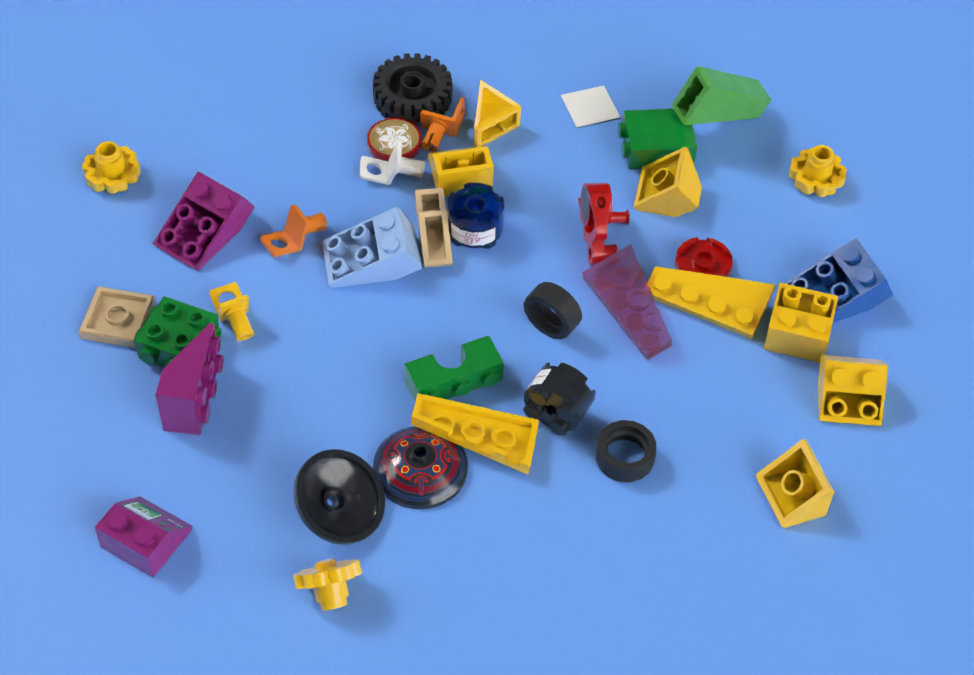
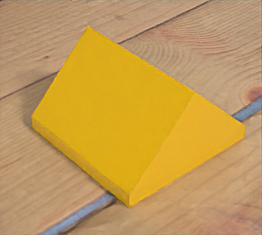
(796, 486)

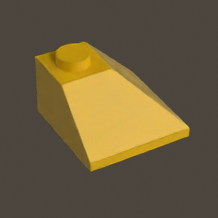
(669, 185)

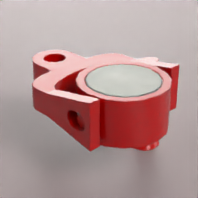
(596, 215)

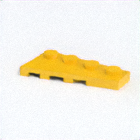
(714, 298)
(482, 430)

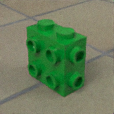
(170, 330)

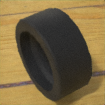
(554, 297)
(620, 470)

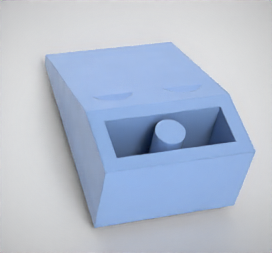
(372, 251)

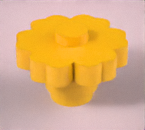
(111, 168)
(817, 171)
(329, 581)

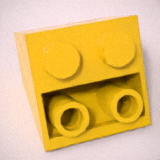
(461, 166)
(801, 322)
(851, 390)

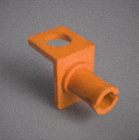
(439, 125)
(294, 232)

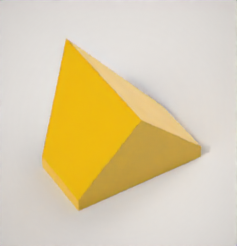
(494, 115)

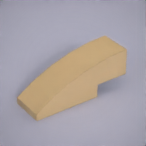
(433, 227)

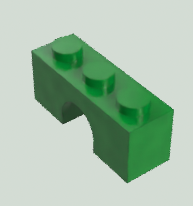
(479, 368)

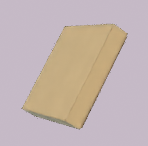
(116, 316)

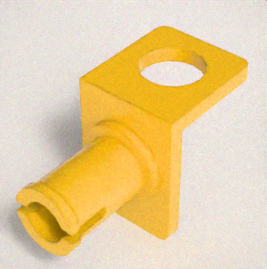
(234, 310)

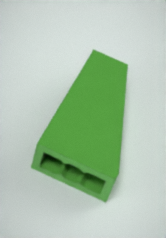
(719, 97)

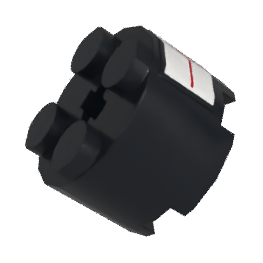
(558, 397)

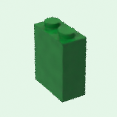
(653, 135)

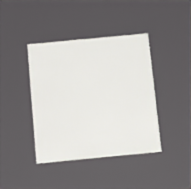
(590, 106)

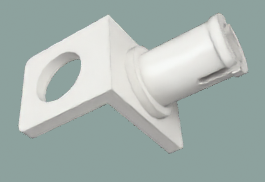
(390, 168)

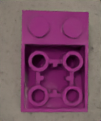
(203, 221)
(190, 383)

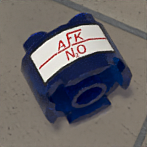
(475, 216)

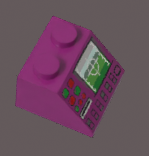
(141, 534)

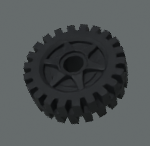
(411, 86)

